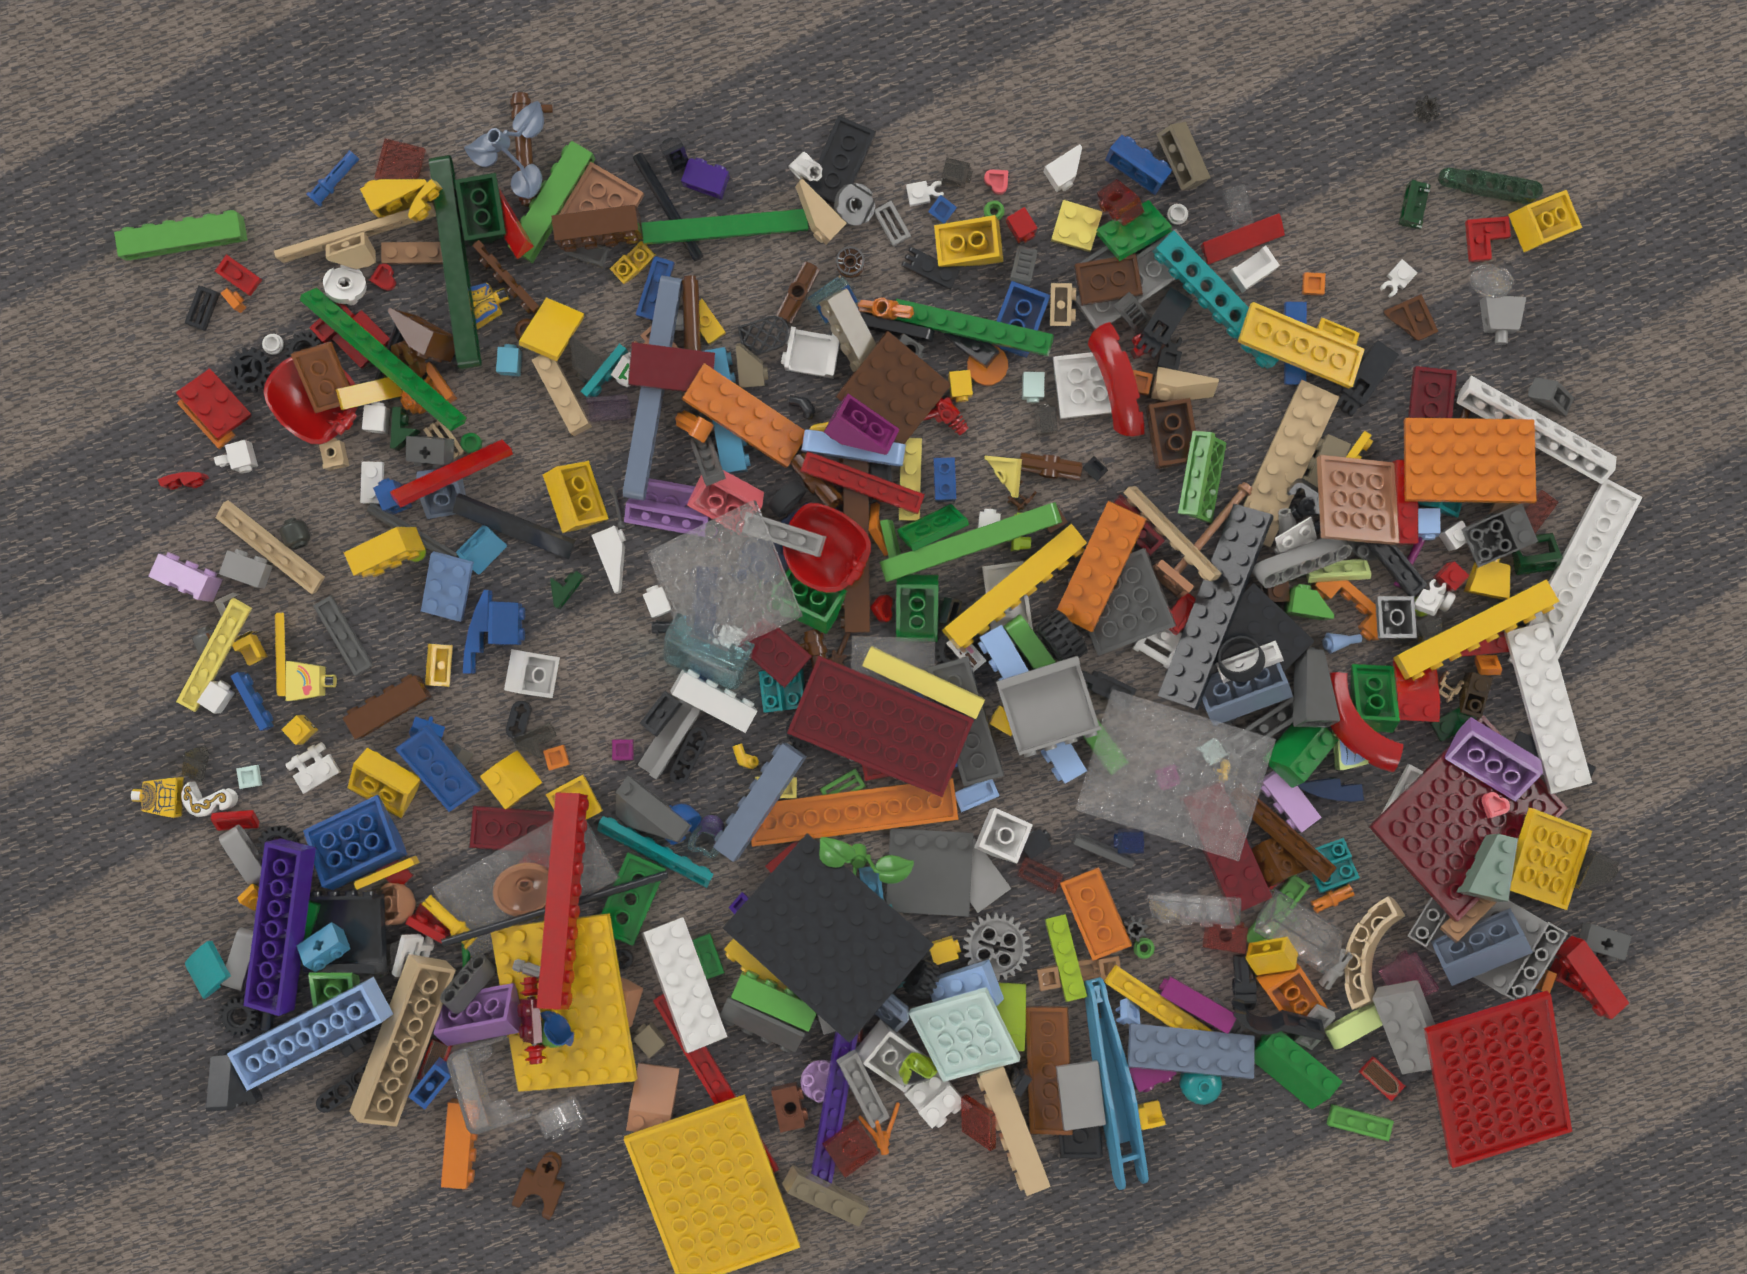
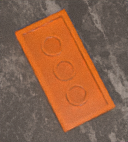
(1096, 914)

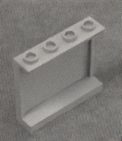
(1048, 706)

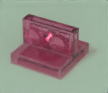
(1407, 969)

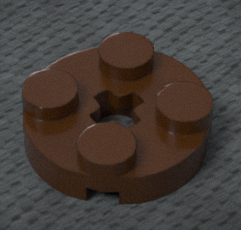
(409, 358)

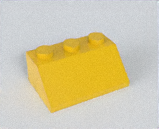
(575, 496)
(379, 776)

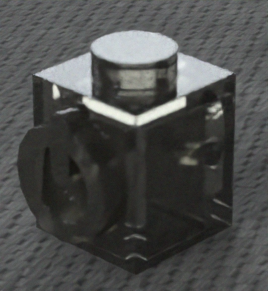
(1428, 627)

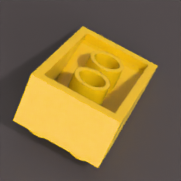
(391, 195)
(1545, 220)
(969, 242)

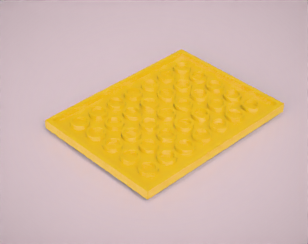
(596, 1016)
(712, 1190)

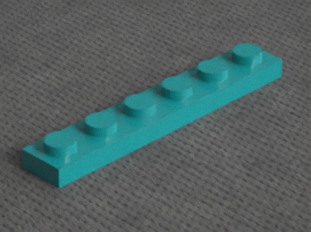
(654, 851)

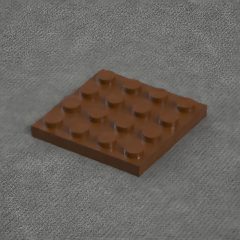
(896, 385)

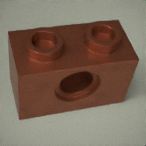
(788, 1119)

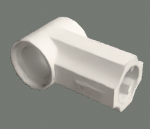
(806, 168)

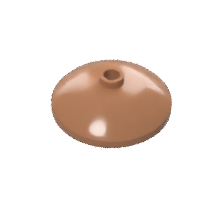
(521, 897)

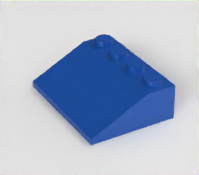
(354, 843)

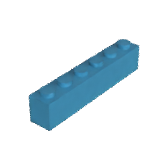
(729, 445)

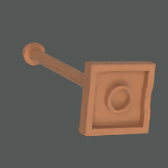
(1171, 577)

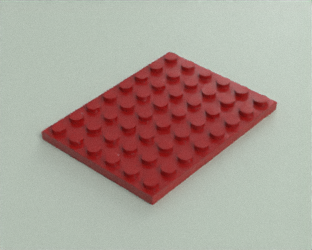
(1499, 1079)

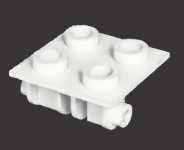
(1296, 536)

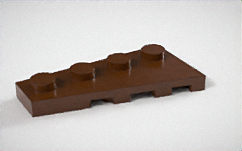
(502, 275)

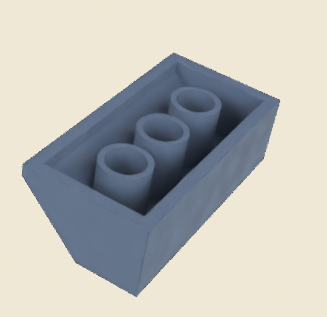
(1236, 699)
(1483, 947)

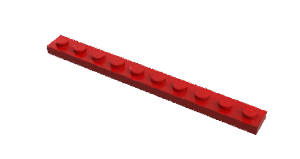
(705, 1067)

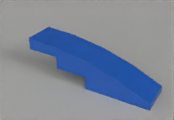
(476, 630)

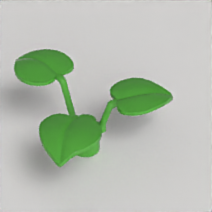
(890, 868)

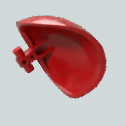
(293, 408)
(843, 552)

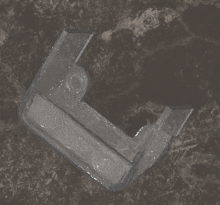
(471, 1089)

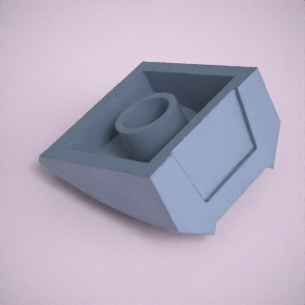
(894, 1013)

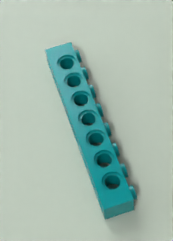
(1217, 288)

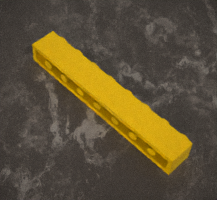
(1014, 586)
(1476, 629)

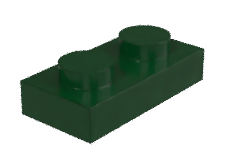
(1450, 724)

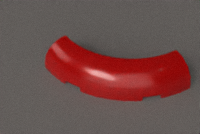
(1118, 380)
(1358, 734)

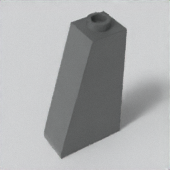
(1313, 691)

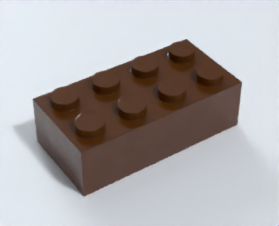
(597, 228)

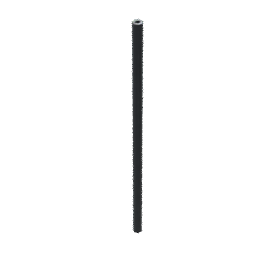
(541, 912)

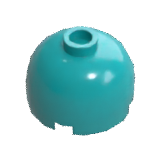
(1200, 1088)

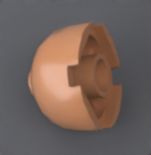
(398, 903)

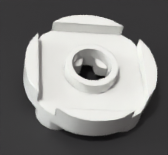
(344, 295)

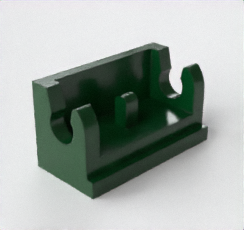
(1414, 204)

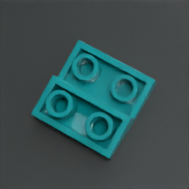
(777, 697)
(1340, 856)
(207, 969)

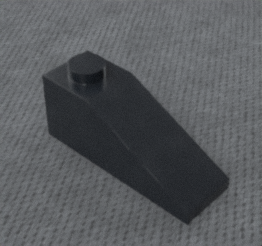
(674, 153)

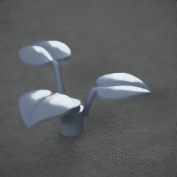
(485, 148)

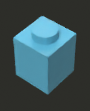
(509, 360)

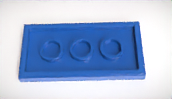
(438, 768)

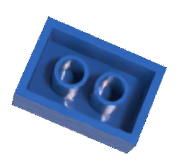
(1022, 308)

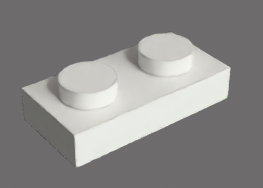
(370, 476)

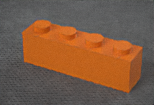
(458, 1150)

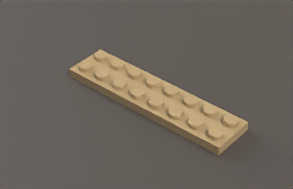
(1290, 451)

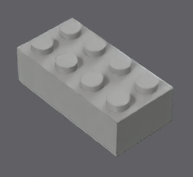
(1404, 1017)

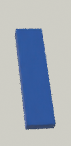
(1297, 311)

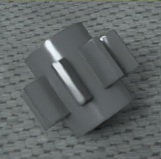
(1140, 931)

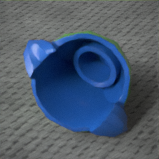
(555, 1030)

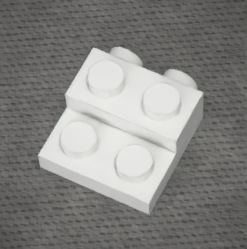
(935, 1100)

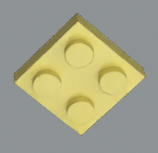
(1076, 226)

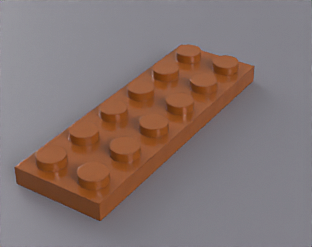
(1046, 1048)

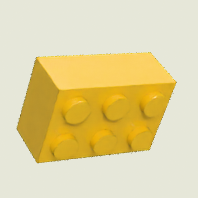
(385, 551)

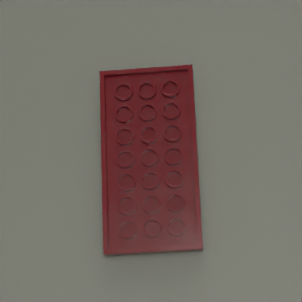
(880, 726)

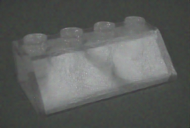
(1195, 908)
(1311, 935)

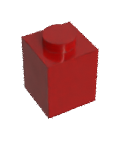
(1021, 225)
(1452, 575)

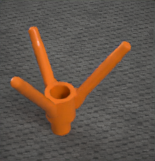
(882, 1137)

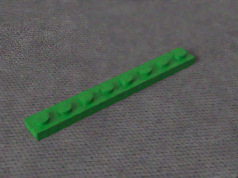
(978, 328)

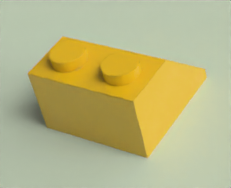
(511, 779)

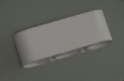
(242, 853)
(239, 960)

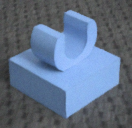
(1129, 1012)

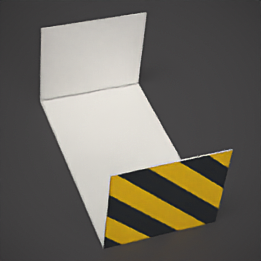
(219, 603)

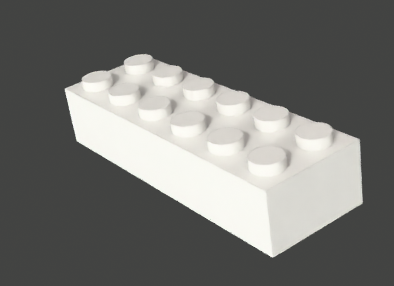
(684, 985)

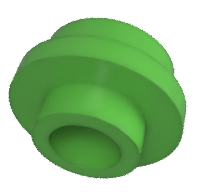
(996, 205)
(1150, 948)

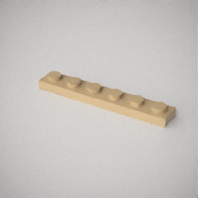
(1168, 529)
(270, 547)

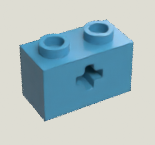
(323, 947)

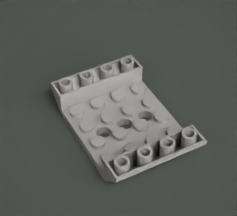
(1512, 979)

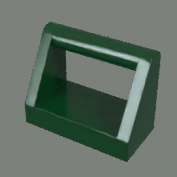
(1539, 562)

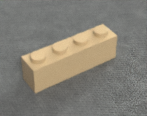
(562, 394)

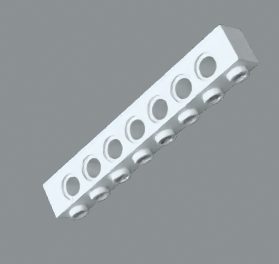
(1548, 435)

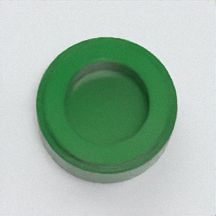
(471, 442)

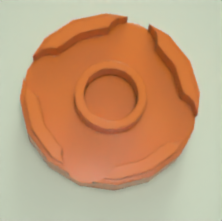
(993, 374)

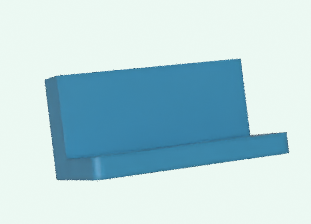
(481, 548)

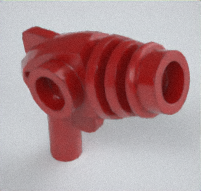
(947, 412)

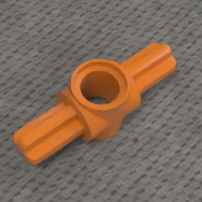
(892, 312)

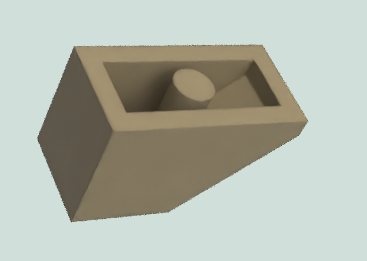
(750, 368)

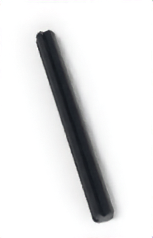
(664, 200)

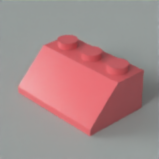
(723, 496)

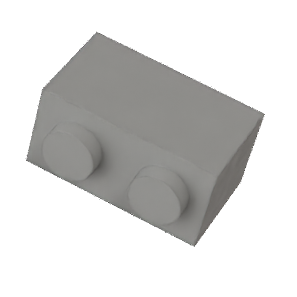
(246, 569)

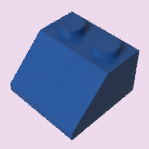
(505, 623)

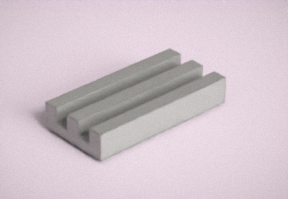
(900, 238)

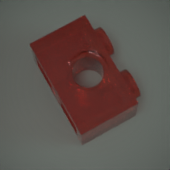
(1120, 202)
(1236, 943)

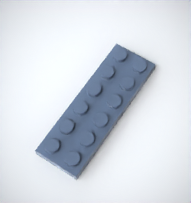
(1191, 1051)

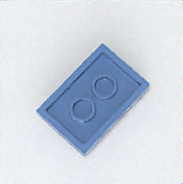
(447, 586)

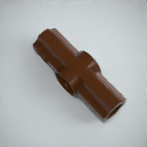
(803, 281)
(1051, 466)
(818, 487)

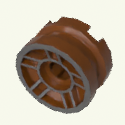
(845, 255)

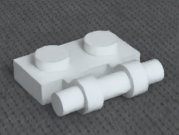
(315, 774)
(413, 945)

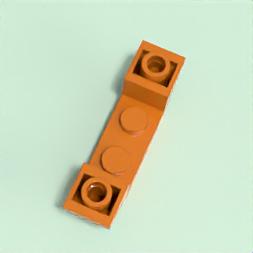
(1363, 604)

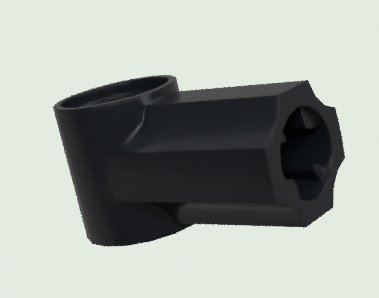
(1243, 980)

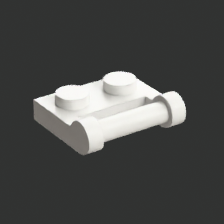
(1164, 639)

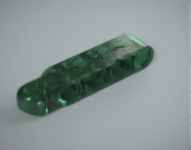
(1458, 181)

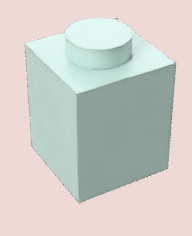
(1033, 386)

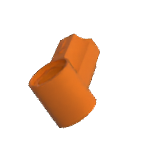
(695, 426)

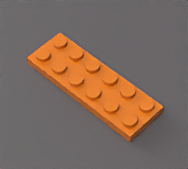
(744, 415)
(1101, 565)

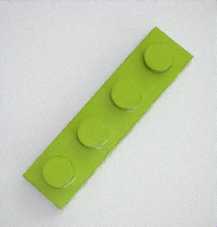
(1065, 958)

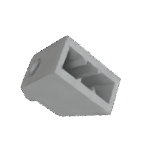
(1502, 316)

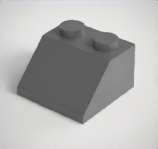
(1395, 618)

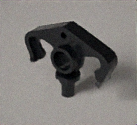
(1307, 505)

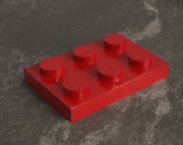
(213, 404)

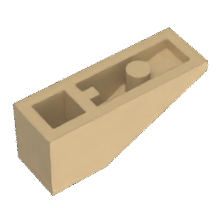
(821, 217)
(1177, 385)

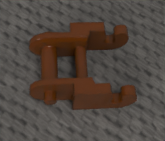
(1026, 500)

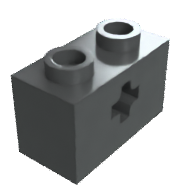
(419, 446)
(1616, 942)

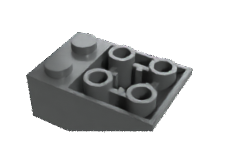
(1499, 534)

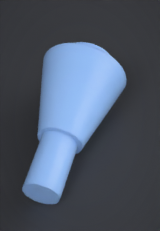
(1335, 642)

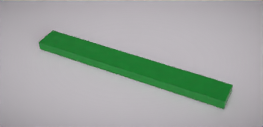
(724, 226)

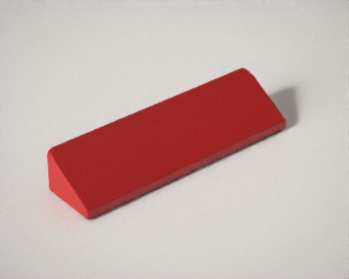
(515, 234)
(1243, 239)

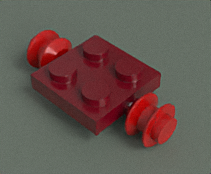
(530, 1026)

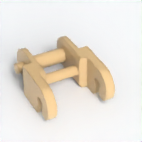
(1442, 683)

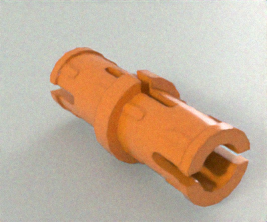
(1332, 898)

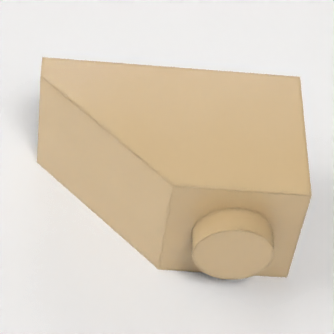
(352, 251)

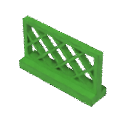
(1198, 469)

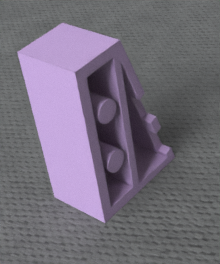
(186, 577)

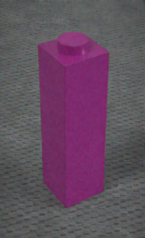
(1197, 1004)

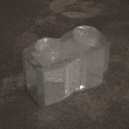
(560, 1117)

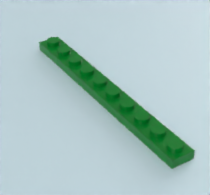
(383, 359)

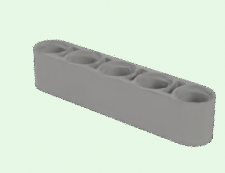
(1300, 561)

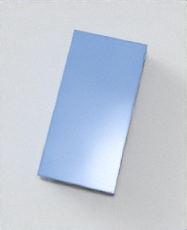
(976, 794)

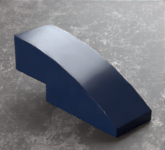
(1332, 789)

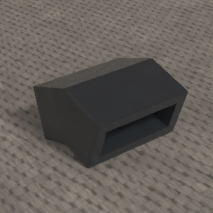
(948, 605)

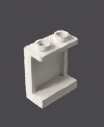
(811, 353)

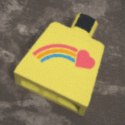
(306, 681)

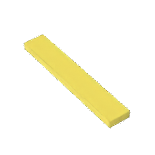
(214, 653)
(923, 682)

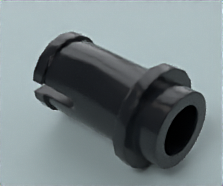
(660, 626)
(266, 1021)

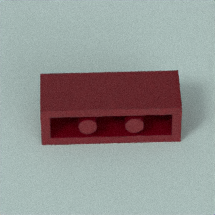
(1149, 537)

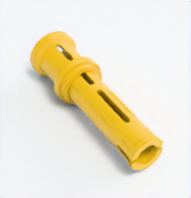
(447, 919)

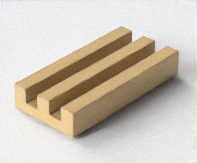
(433, 426)

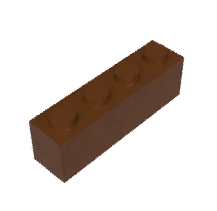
(387, 706)

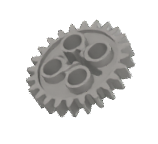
(1001, 927)

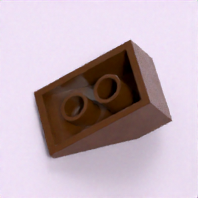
(424, 336)

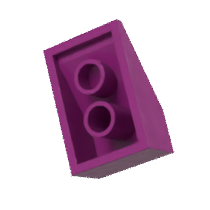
(860, 427)

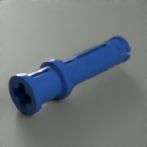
(326, 185)

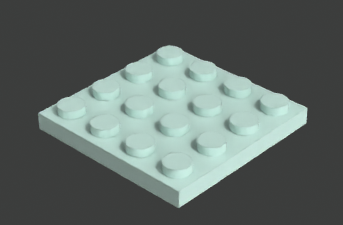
(964, 1034)

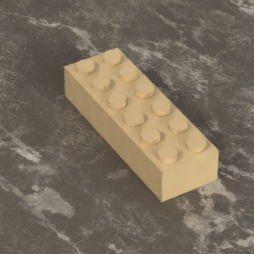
(1015, 1132)

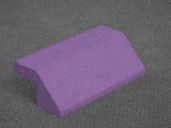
(665, 508)

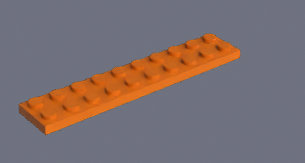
(855, 813)

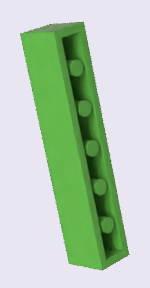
(554, 196)
(180, 235)

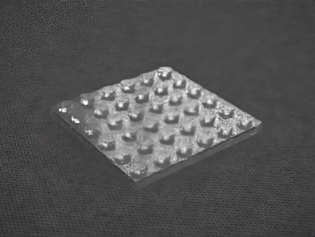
(726, 578)

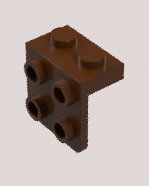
(1276, 862)

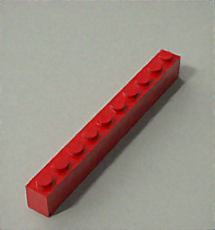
(562, 901)

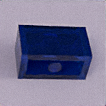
(1129, 840)

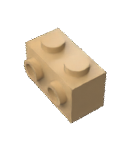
(1061, 304)

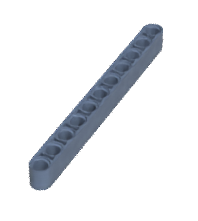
(651, 398)

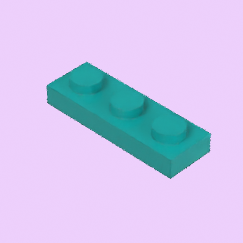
(593, 387)

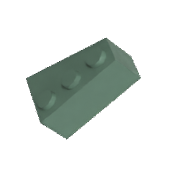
(1492, 869)

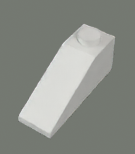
(611, 551)

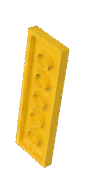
(1301, 345)

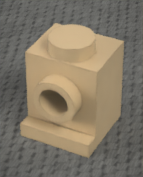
(338, 460)

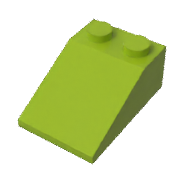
(1013, 1011)

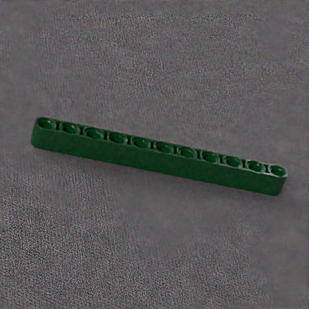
(455, 264)

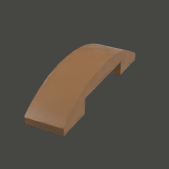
(1049, 976)

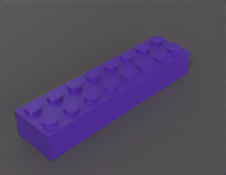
(279, 926)

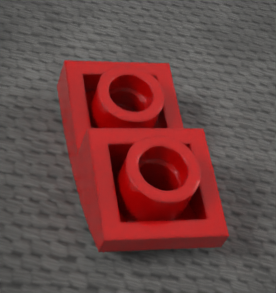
(188, 479)

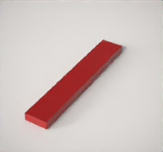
(451, 473)
(862, 482)

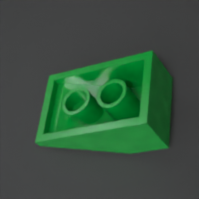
(917, 606)
(1375, 696)

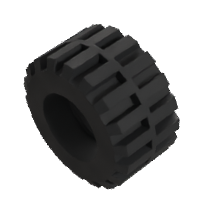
(1061, 636)

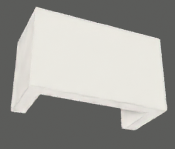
(1254, 269)

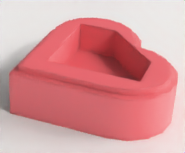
(997, 180)
(1494, 804)

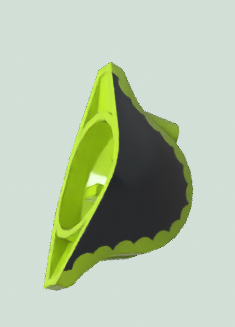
(917, 1069)

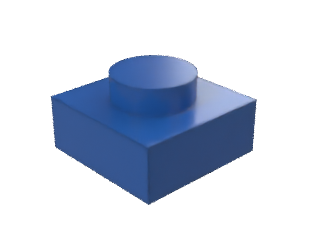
(942, 209)

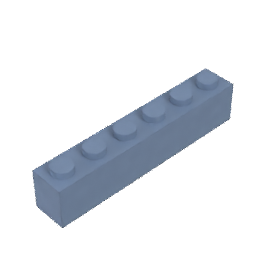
(759, 802)

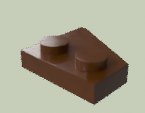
(1413, 318)

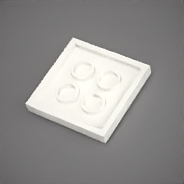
(1080, 386)

